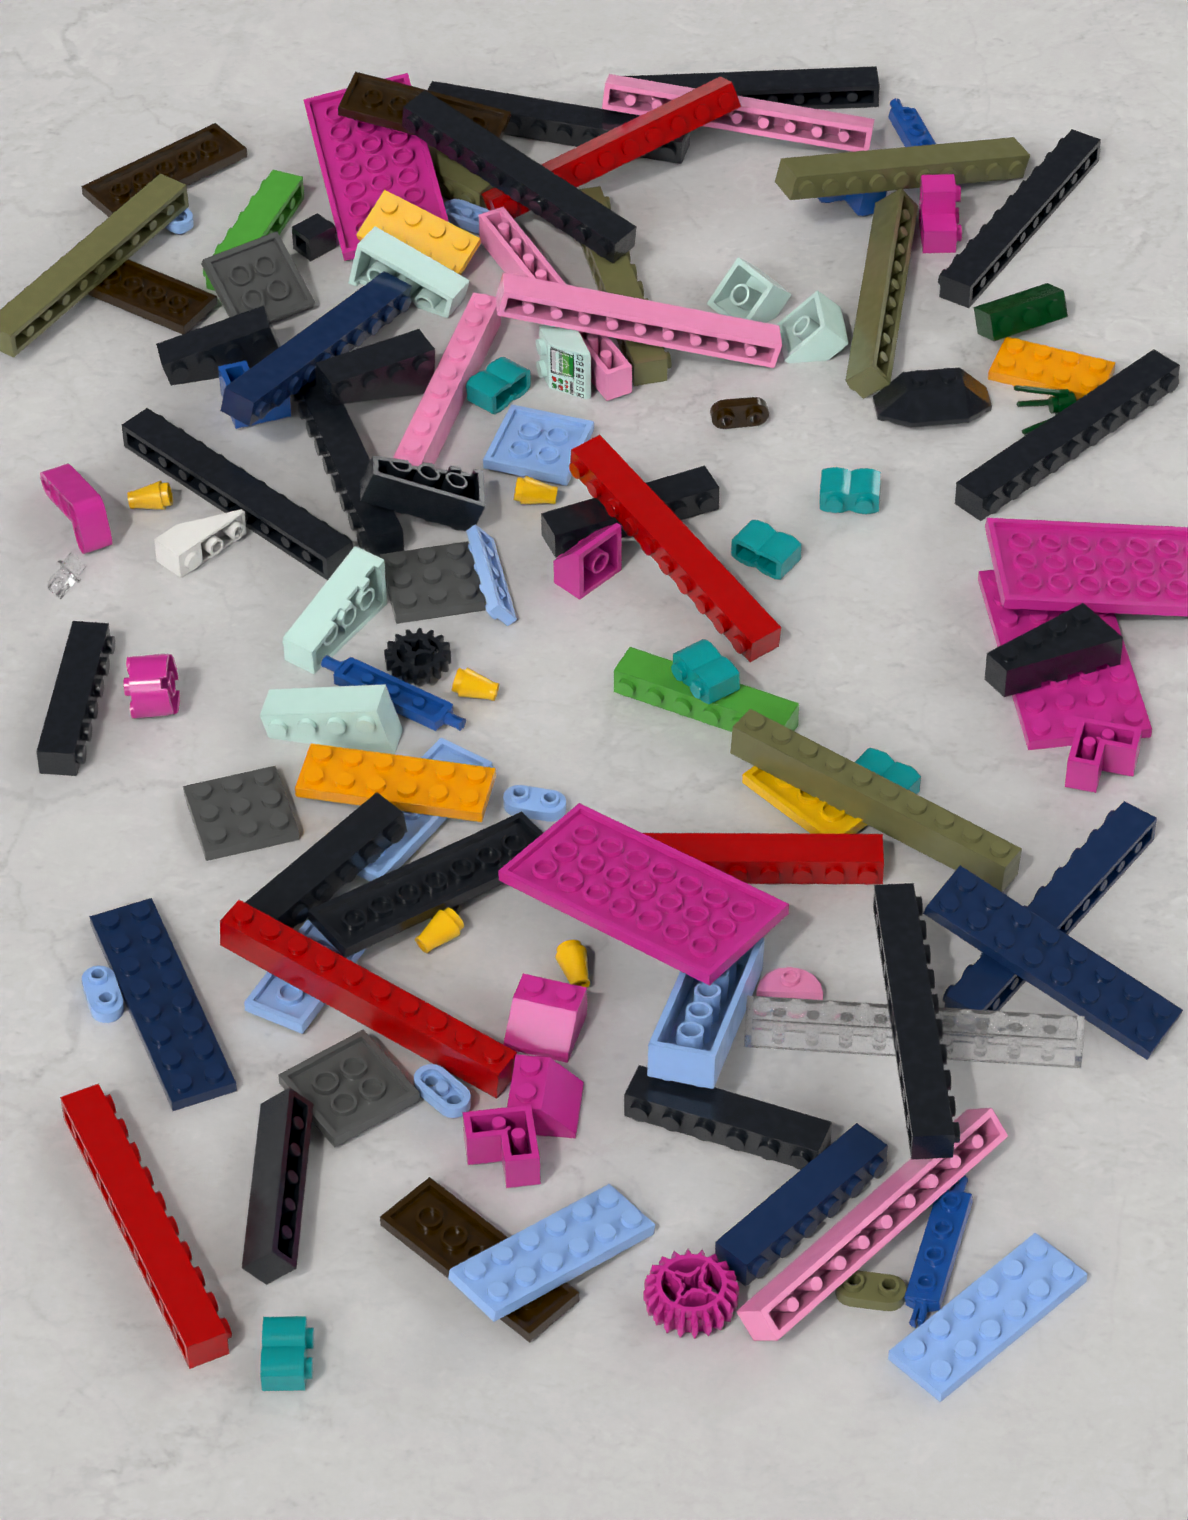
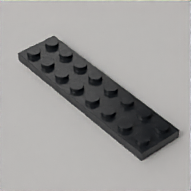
(422, 887)

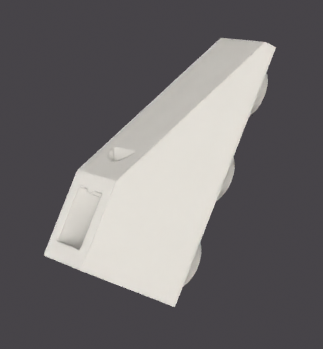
(198, 540)

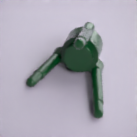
(1056, 403)

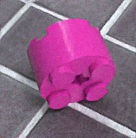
(152, 685)

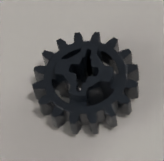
(417, 656)

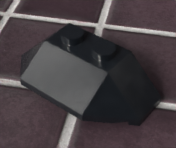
(932, 398)

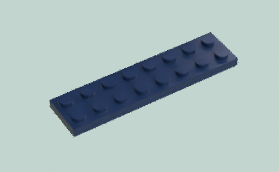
(1053, 962)
(163, 1004)

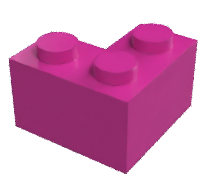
(938, 213)
(1100, 748)
(506, 1137)

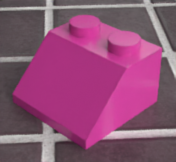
(590, 562)
(546, 1017)
(550, 1091)

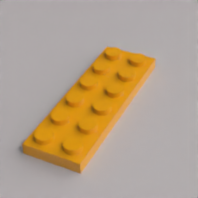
(405, 781)

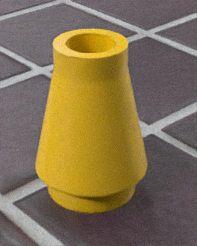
(534, 491)
(151, 496)
(474, 685)
(441, 929)
(573, 962)

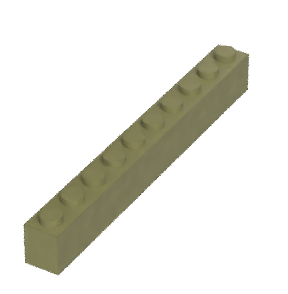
(900, 168)
(90, 262)
(882, 294)
(647, 361)
(874, 800)

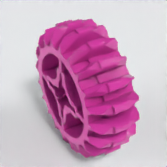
(695, 1303)

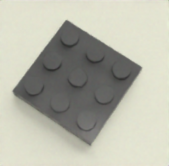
(259, 276)
(432, 582)
(240, 813)
(350, 1087)

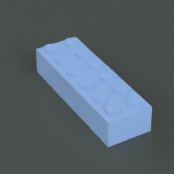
(702, 1023)

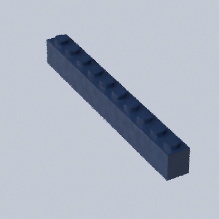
(331, 335)
(1063, 901)

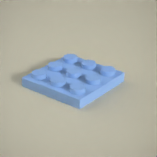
(537, 444)

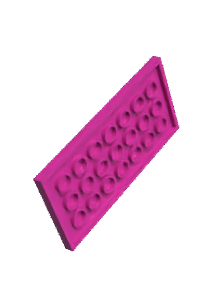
(365, 160)
(1089, 563)
(1053, 710)
(644, 893)

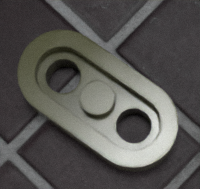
(870, 1291)

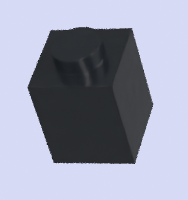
(314, 237)

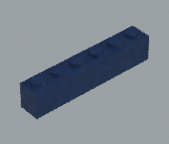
(802, 1204)

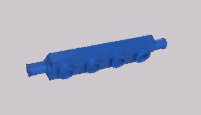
(909, 125)
(406, 698)
(938, 1252)

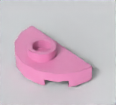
(790, 983)

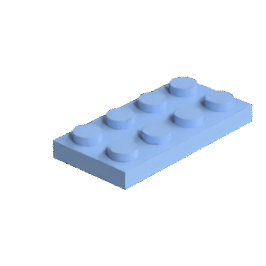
(283, 1002)

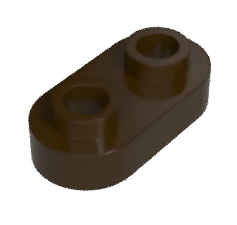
(739, 412)

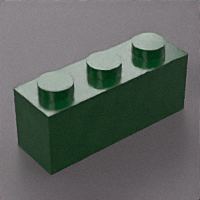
(1020, 312)

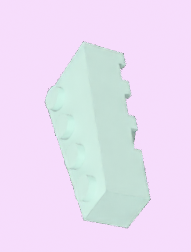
(433, 284)
(337, 611)
(334, 717)

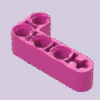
(80, 505)

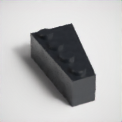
(228, 341)
(379, 370)
(424, 491)
(1052, 651)

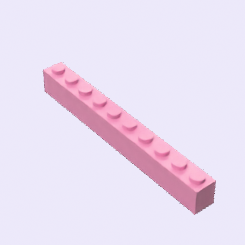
(753, 116)
(519, 256)
(638, 320)
(448, 384)
(867, 1230)

